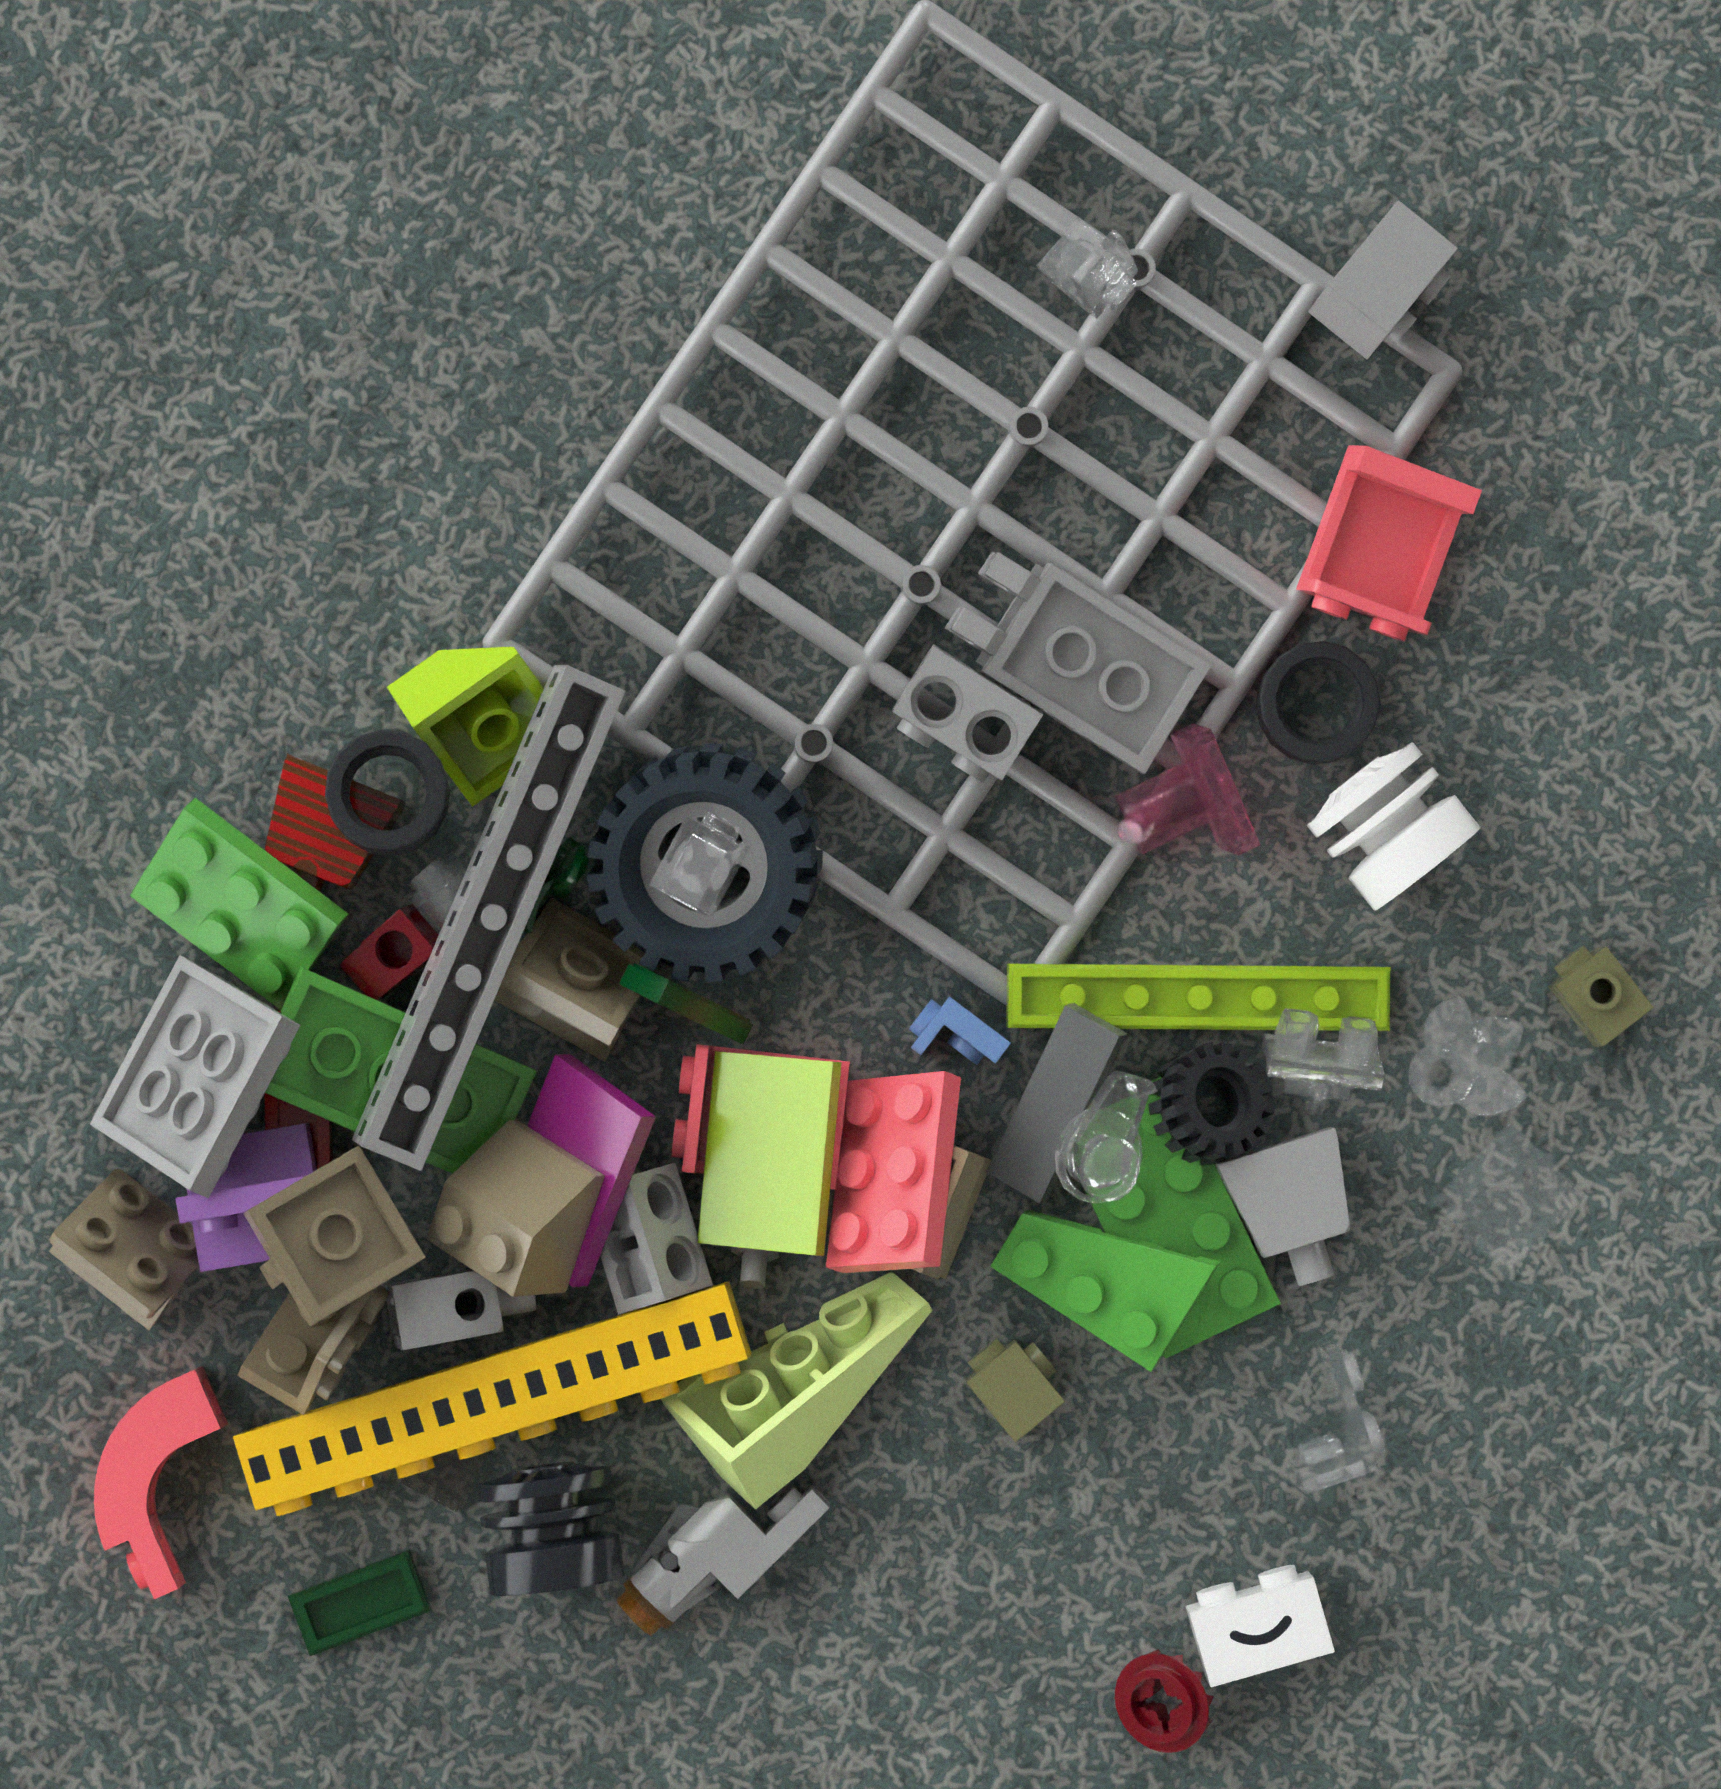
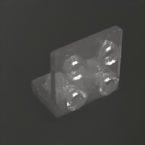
(1327, 1459)

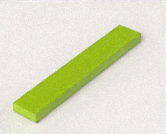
(1196, 994)

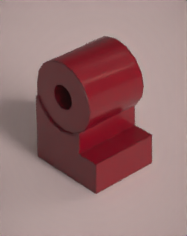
(391, 953)

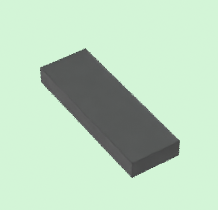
(1058, 1090)

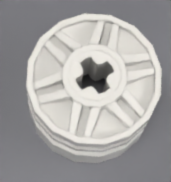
(1393, 825)

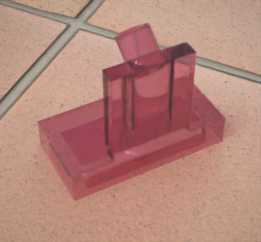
(1187, 798)

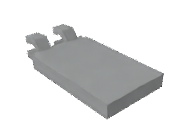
(1082, 660)

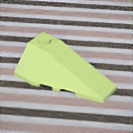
(797, 1387)

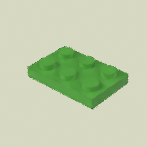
(237, 902)

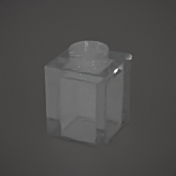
(701, 862)

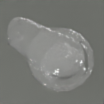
(1104, 1142)

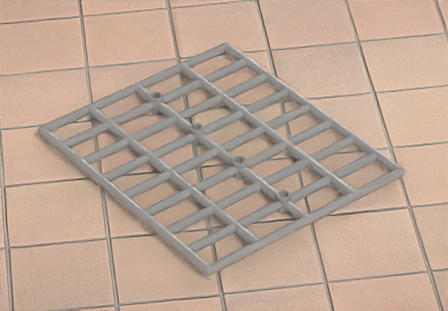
(1025, 429)

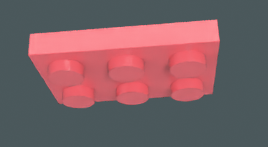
(893, 1172)

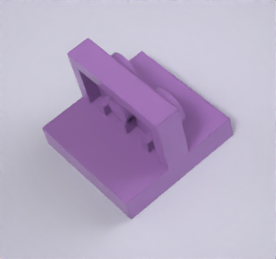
(256, 1170)

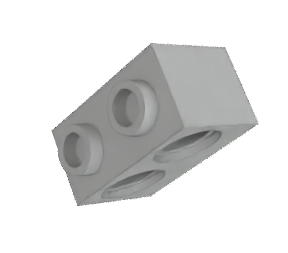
(975, 700)
(653, 1243)

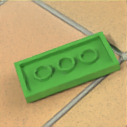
(343, 1052)
(1192, 1215)

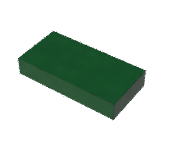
(686, 1003)
(359, 1602)

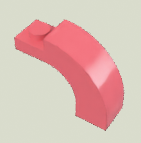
(131, 1468)

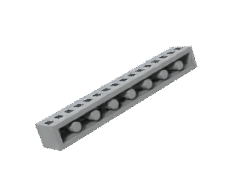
(488, 916)

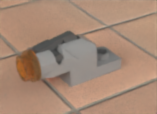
(712, 1545)

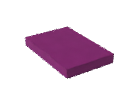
(602, 1130)

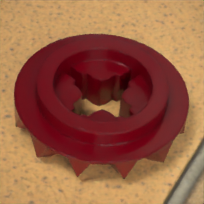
(1149, 1720)

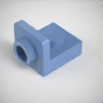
(970, 1035)

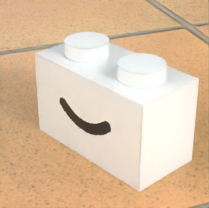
(1259, 1625)

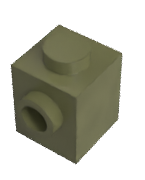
(1598, 994)
(1014, 1385)

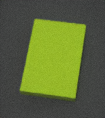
(769, 1153)

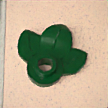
(562, 877)

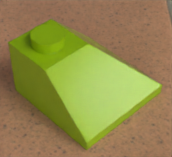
(471, 712)

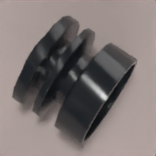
(550, 1530)

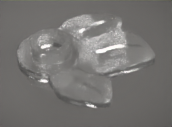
(1475, 1055)

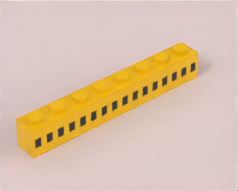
(492, 1397)

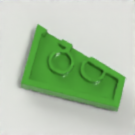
(1108, 1284)

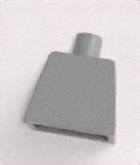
(1291, 1199)
(425, 1311)

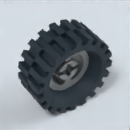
(779, 861)

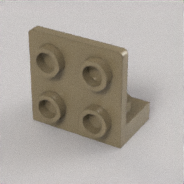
(308, 1361)

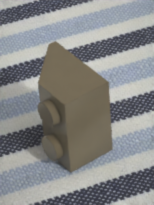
(518, 1211)

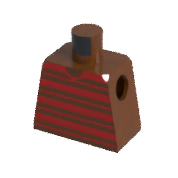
(305, 834)

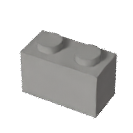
(1382, 281)

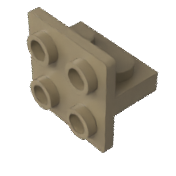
(128, 1247)

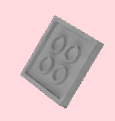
(194, 1076)

